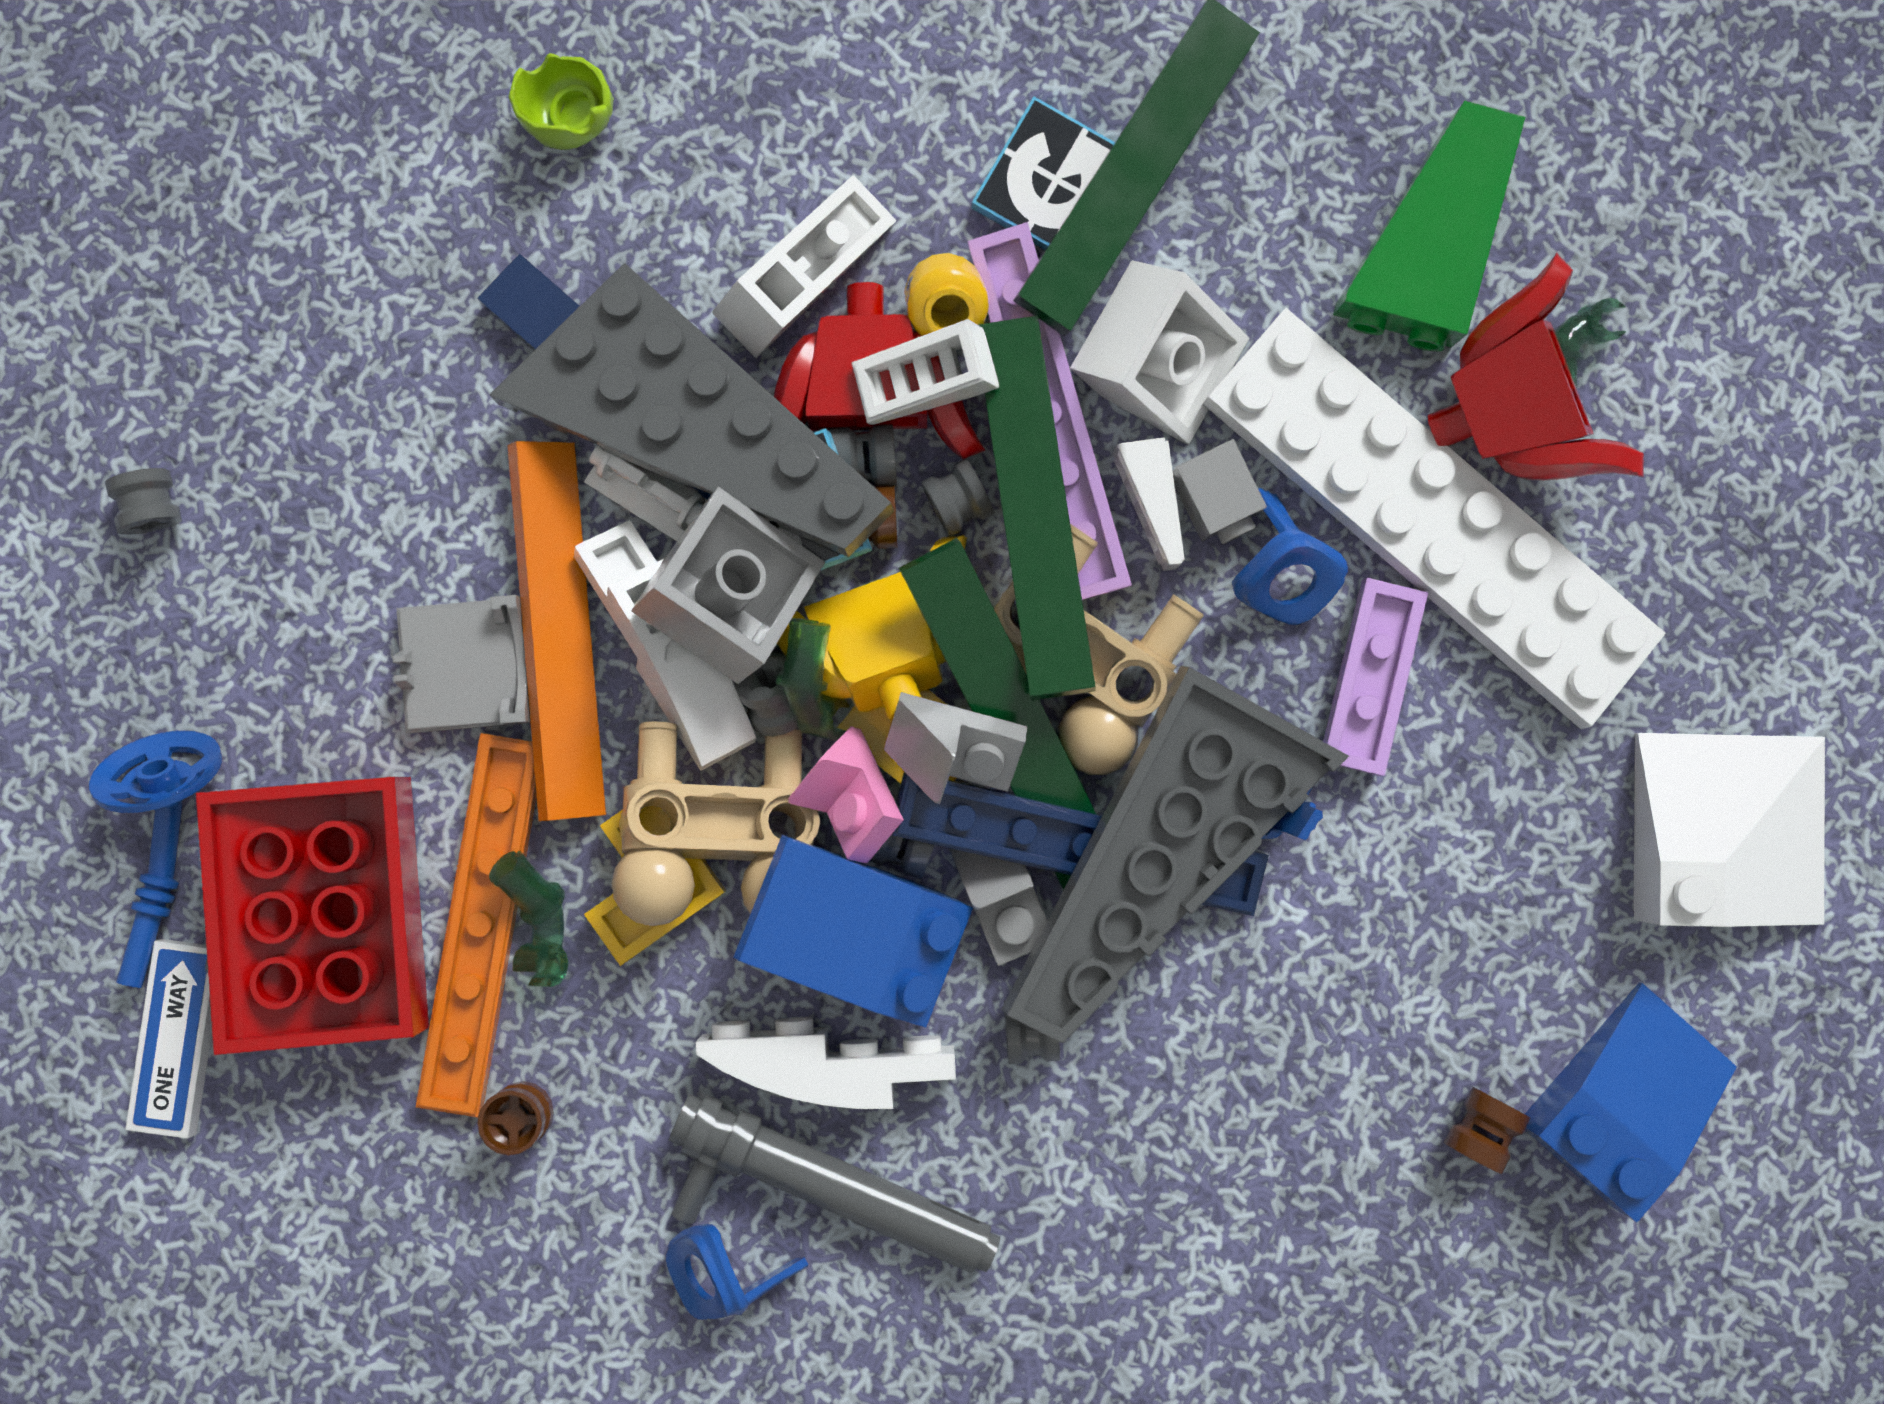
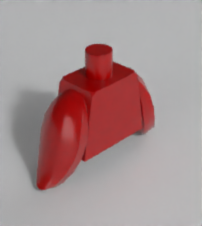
(822, 387)
(1522, 396)

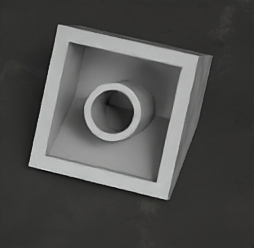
(729, 587)

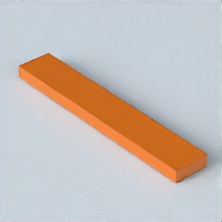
(556, 630)
(478, 930)

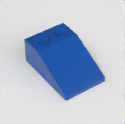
(853, 931)
(1632, 1103)

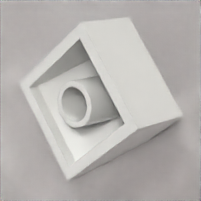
(1160, 349)

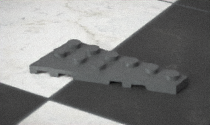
(674, 403)
(1177, 827)

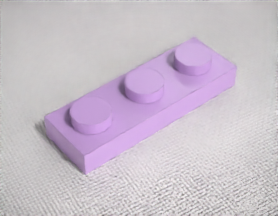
(1374, 674)

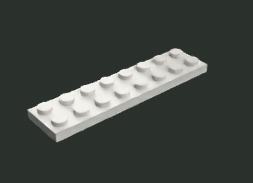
(1435, 519)

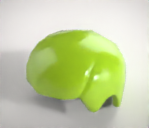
(560, 83)

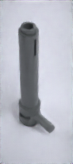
(743, 1145)

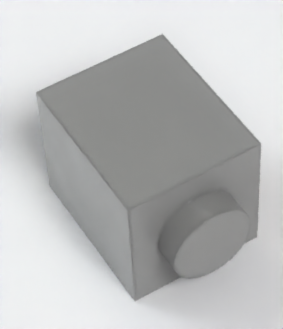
(1219, 493)

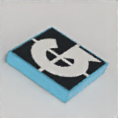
(1041, 172)

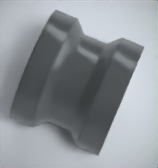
(958, 497)
(143, 501)
(766, 700)
(1025, 1042)

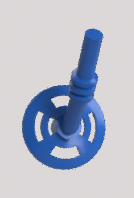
(162, 789)

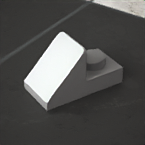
(946, 741)
(1003, 903)

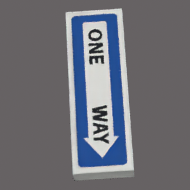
(172, 1042)

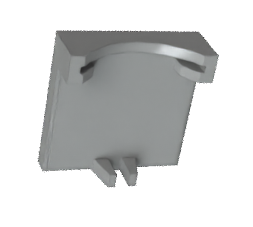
(462, 665)

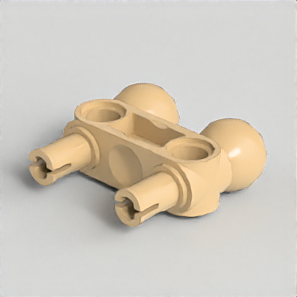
(1103, 728)
(706, 822)

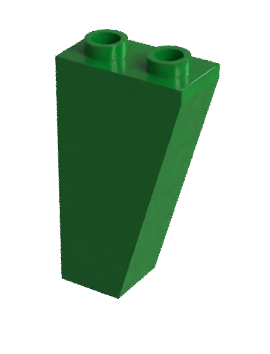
(1437, 241)

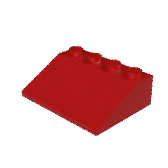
(312, 914)

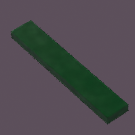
(1136, 167)
(1036, 514)
(991, 672)

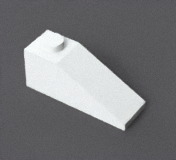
(802, 266)

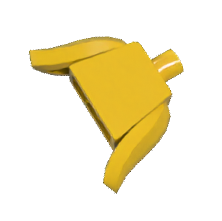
(876, 643)

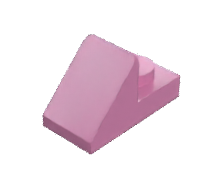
(853, 795)

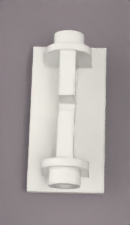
(644, 493)

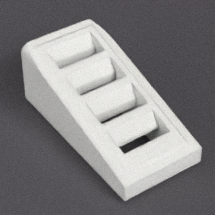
(956, 386)
(1150, 485)

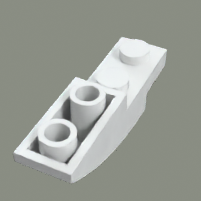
(685, 687)
(798, 1062)

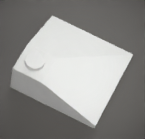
(1729, 830)

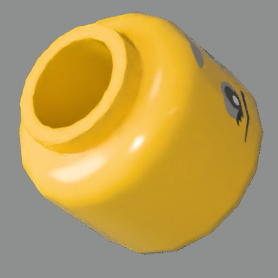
(945, 292)

